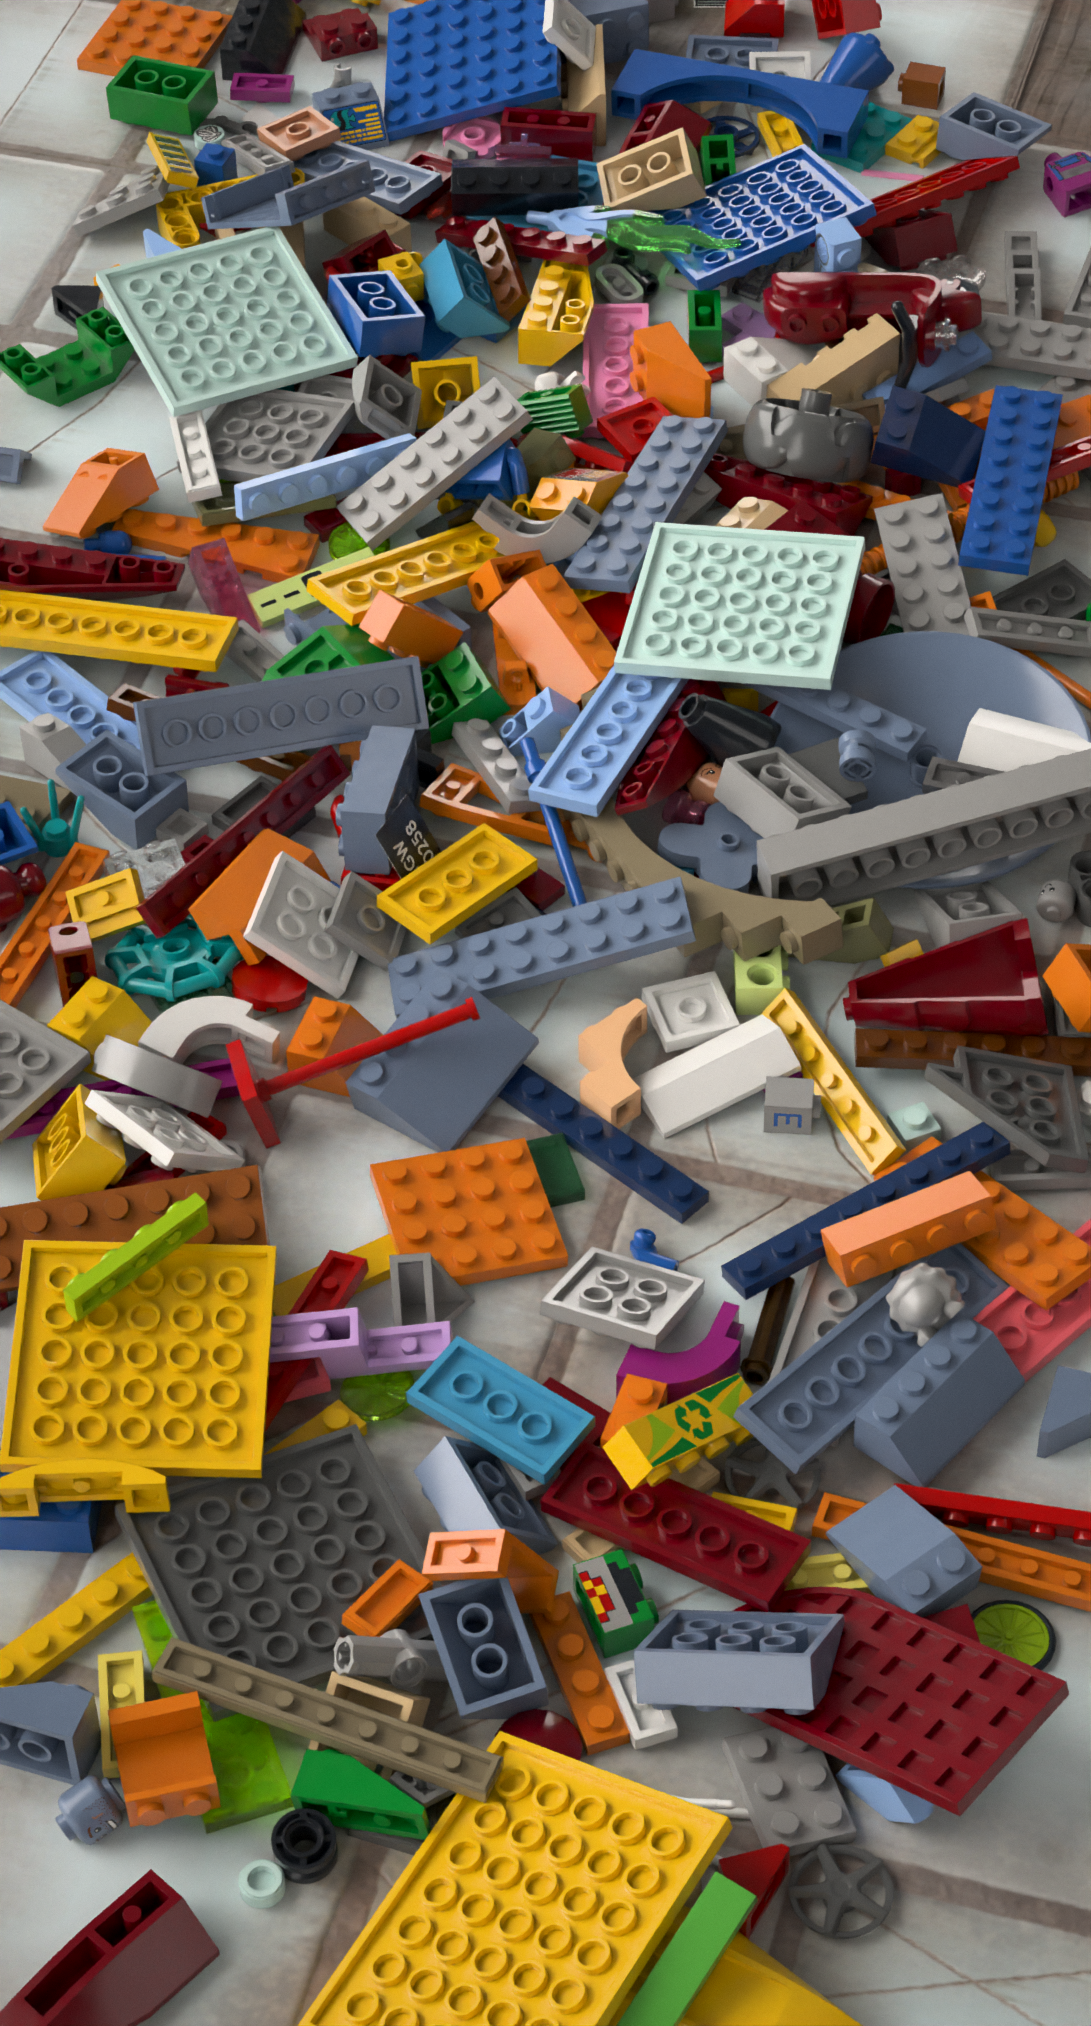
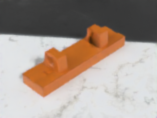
(512, 674)

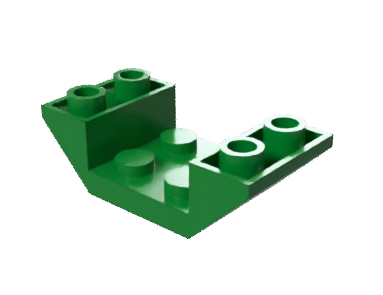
(76, 367)
(329, 649)

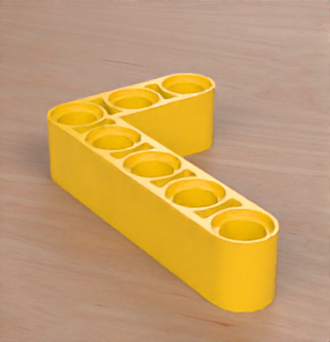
(183, 210)

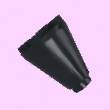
(727, 728)

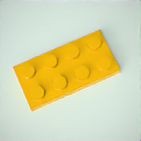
(457, 883)

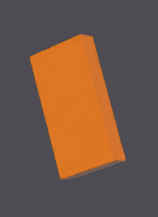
(387, 1601)

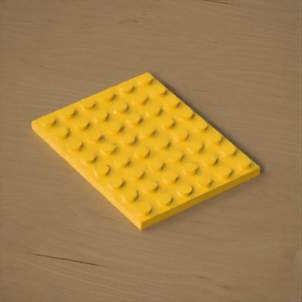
(527, 1902)

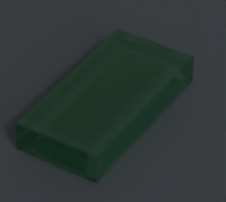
(556, 1170)

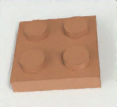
(299, 133)

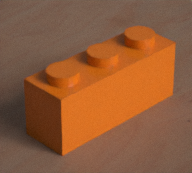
(409, 629)

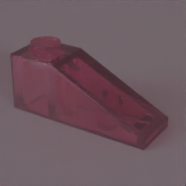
(220, 582)

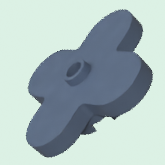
(718, 851)

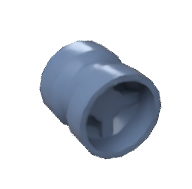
(857, 755)

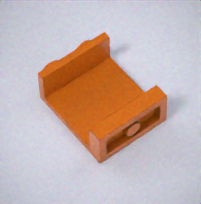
(491, 1556)
(164, 1759)

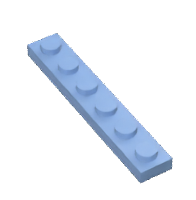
(316, 478)

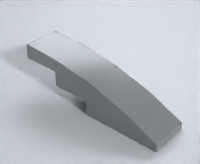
(1022, 275)

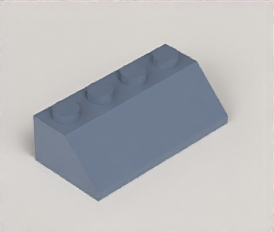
(937, 1401)

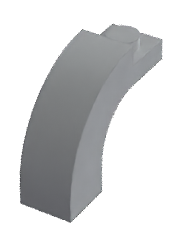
(554, 537)
(156, 1075)

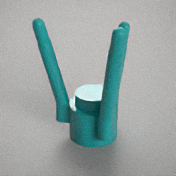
(57, 835)

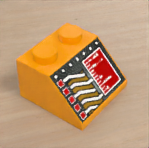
(588, 485)

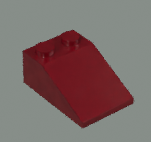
(915, 239)

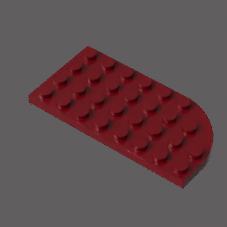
(916, 1699)

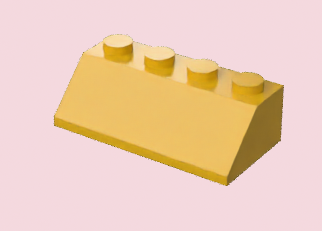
(76, 1151)

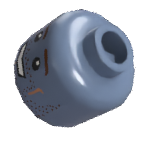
(90, 1810)

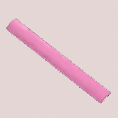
(891, 175)

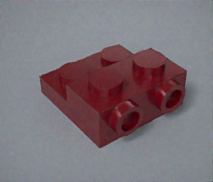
(341, 33)

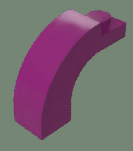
(691, 1369)

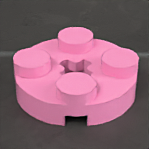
(477, 133)

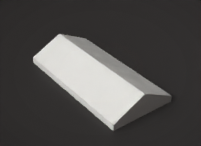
(1012, 742)
(715, 1075)

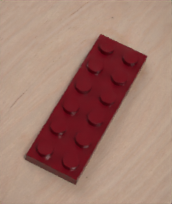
(678, 1529)

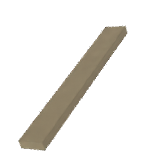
(329, 1719)

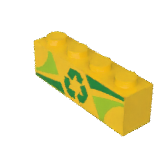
(680, 1434)

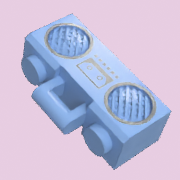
(837, 247)

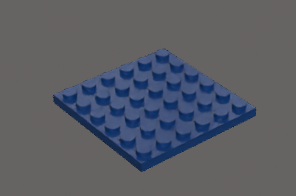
(465, 62)
(769, 210)

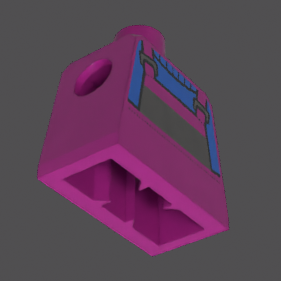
(1068, 182)

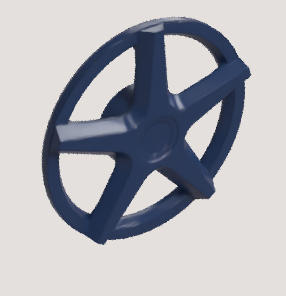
(725, 129)

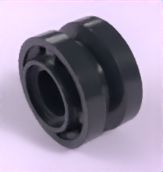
(301, 1826)

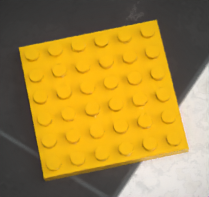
(151, 1376)

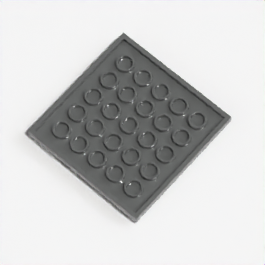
(276, 1557)

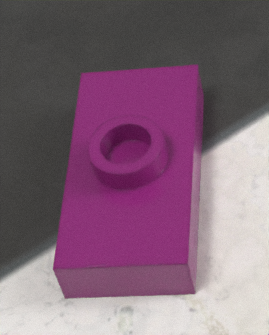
(262, 87)

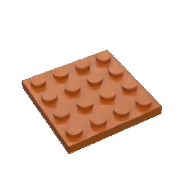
(154, 32)
(473, 1211)

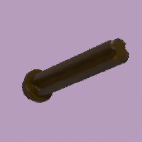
(758, 1364)

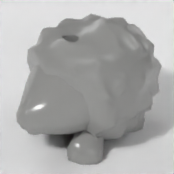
(924, 1301)

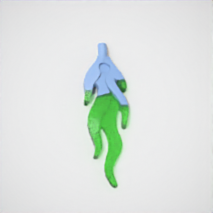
(628, 228)

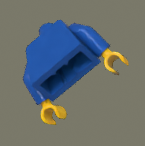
(499, 474)

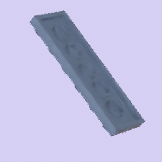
(395, 182)

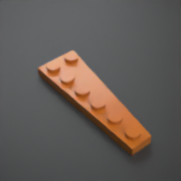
(263, 550)

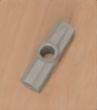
(390, 1657)

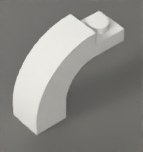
(209, 1022)

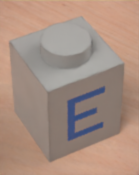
(790, 1105)

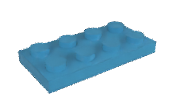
(501, 1409)

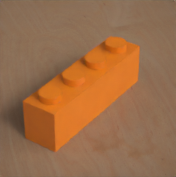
(908, 1229)

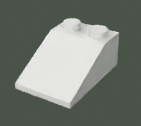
(759, 361)

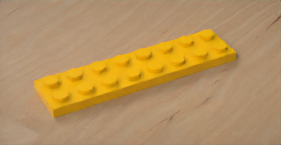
(407, 572)
(115, 631)

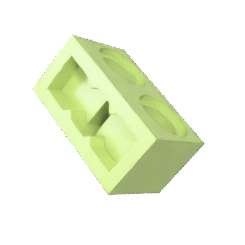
(759, 980)

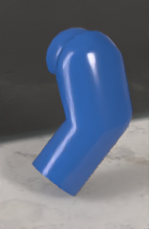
(644, 1250)

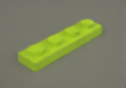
(135, 1257)

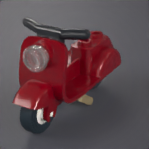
(829, 304)

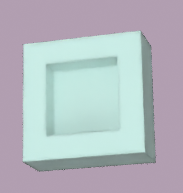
(914, 1125)

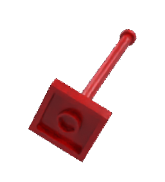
(257, 1091)

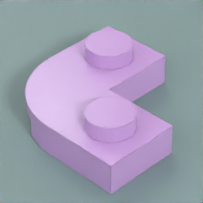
(745, 323)

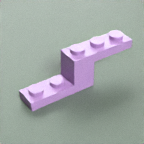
(351, 1349)

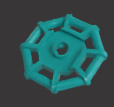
(160, 961)

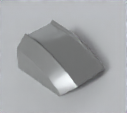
(384, 399)

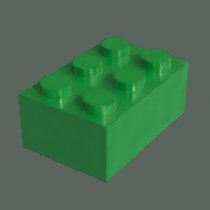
(162, 95)

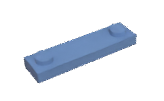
(947, 368)

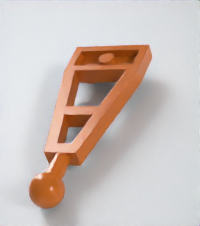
(458, 785)

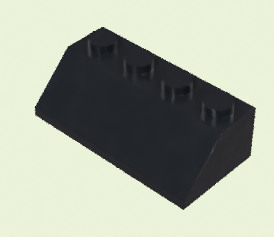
(261, 37)
(513, 186)

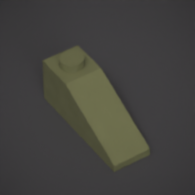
(543, 455)
(864, 930)

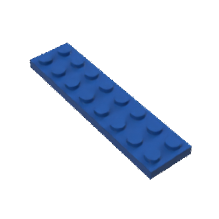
(1010, 480)

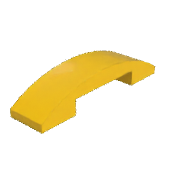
(83, 1481)

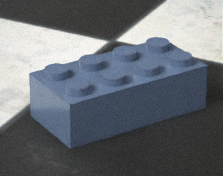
(623, 25)
(378, 785)

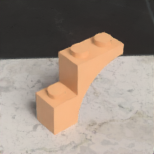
(602, 1050)

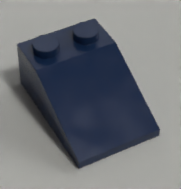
(927, 439)

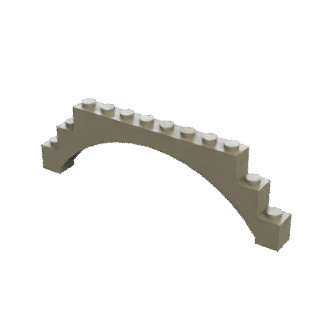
(718, 914)

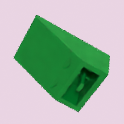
(458, 691)

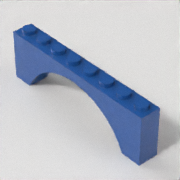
(825, 111)

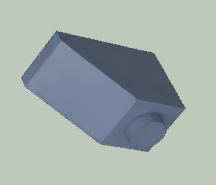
(1067, 1412)

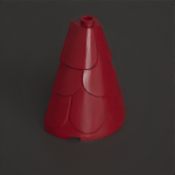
(964, 986)

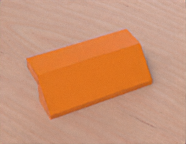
(231, 898)

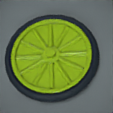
(1016, 1631)

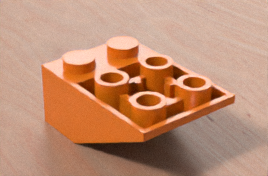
(101, 492)

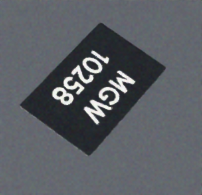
(407, 838)

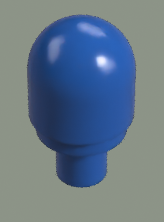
(110, 542)

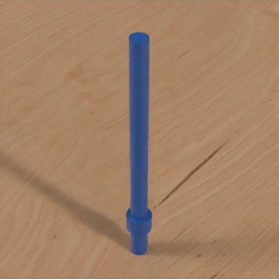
(532, 769)

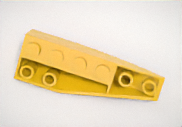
(556, 314)

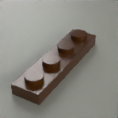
(501, 268)

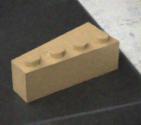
(848, 368)

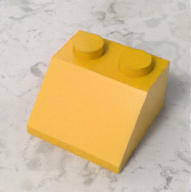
(97, 1012)

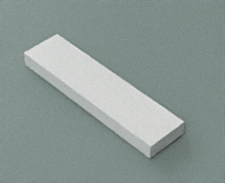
(195, 456)

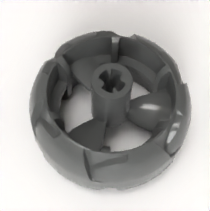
(808, 438)

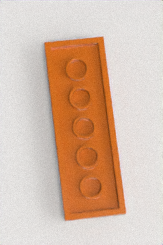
(1026, 1246)

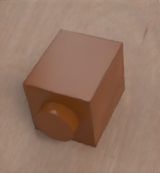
(922, 85)

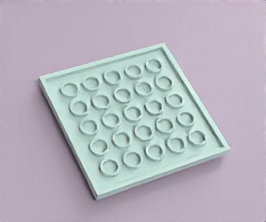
(226, 320)
(741, 605)

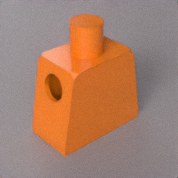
(497, 577)

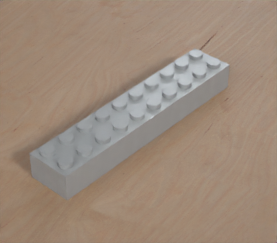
(929, 833)

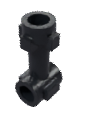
(625, 258)

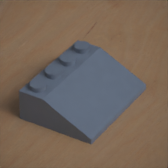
(445, 1079)
(738, 1660)

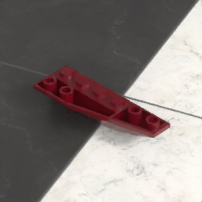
(662, 118)
(740, 479)
(83, 573)
(667, 757)
(119, 1963)

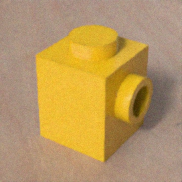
(406, 272)

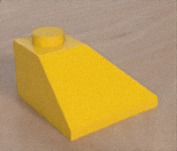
(443, 381)

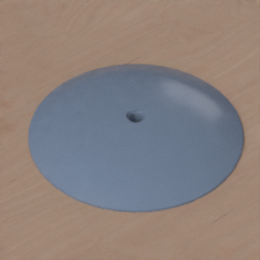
(939, 686)

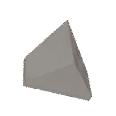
(424, 1291)

